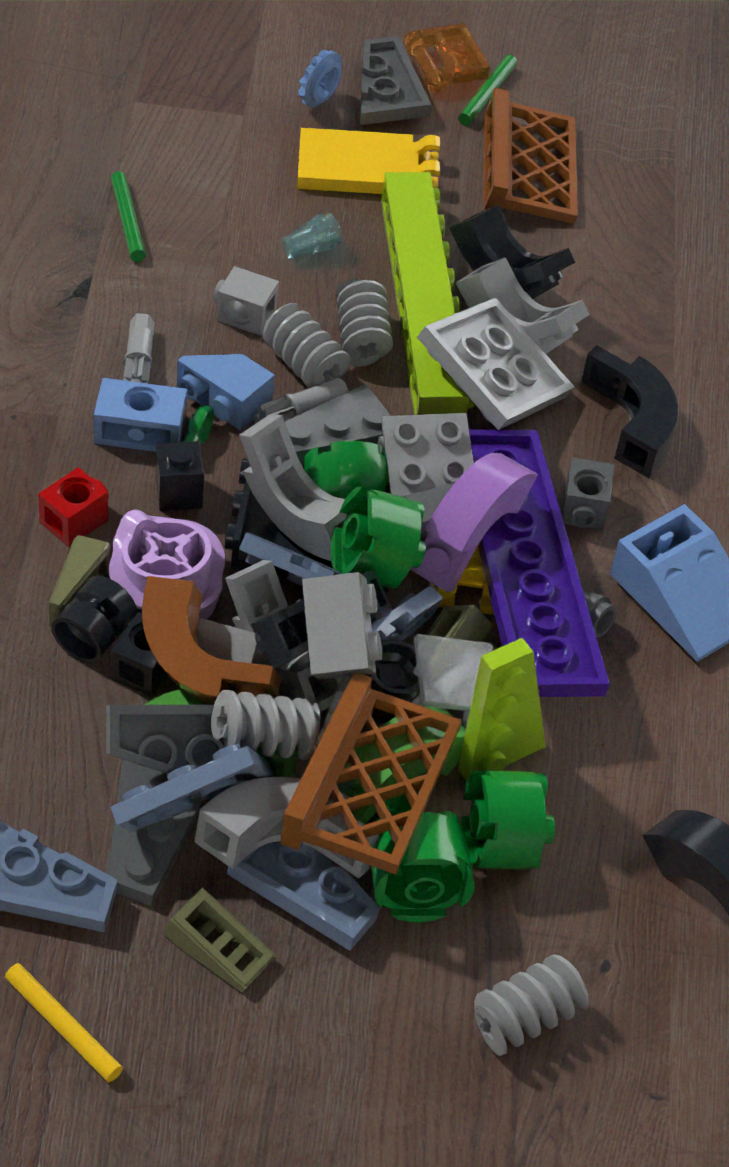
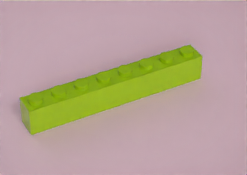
(421, 285)

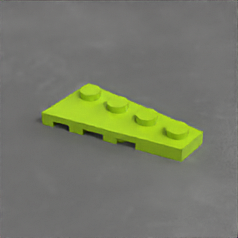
(503, 711)

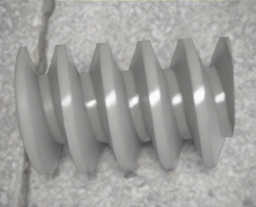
(364, 321)
(305, 346)
(267, 722)
(527, 1000)

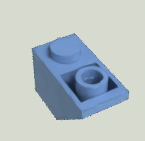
(228, 384)

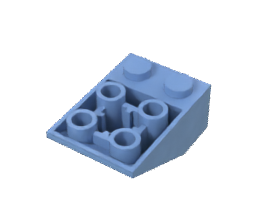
(679, 579)

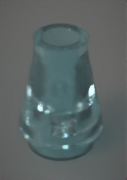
(312, 237)

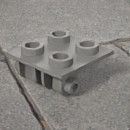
(425, 450)

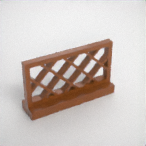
(502, 154)
(329, 769)

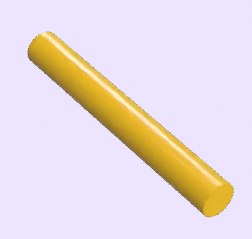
(63, 1022)

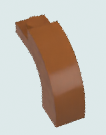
(170, 627)

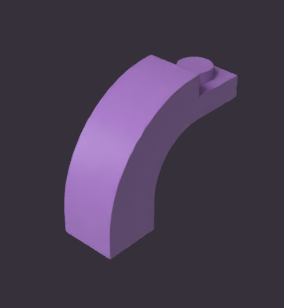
(466, 513)

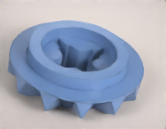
(320, 78)

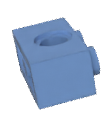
(138, 414)

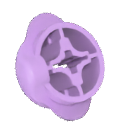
(167, 550)

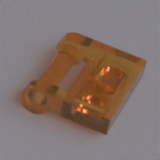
(455, 49)

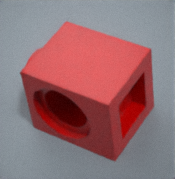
(73, 506)

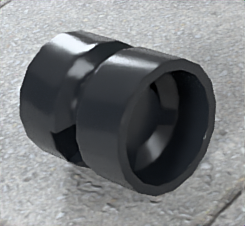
(94, 619)
(395, 675)

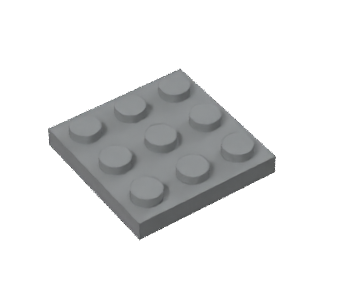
(495, 363)

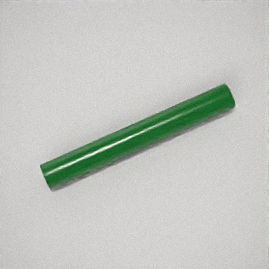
(484, 94)
(128, 216)

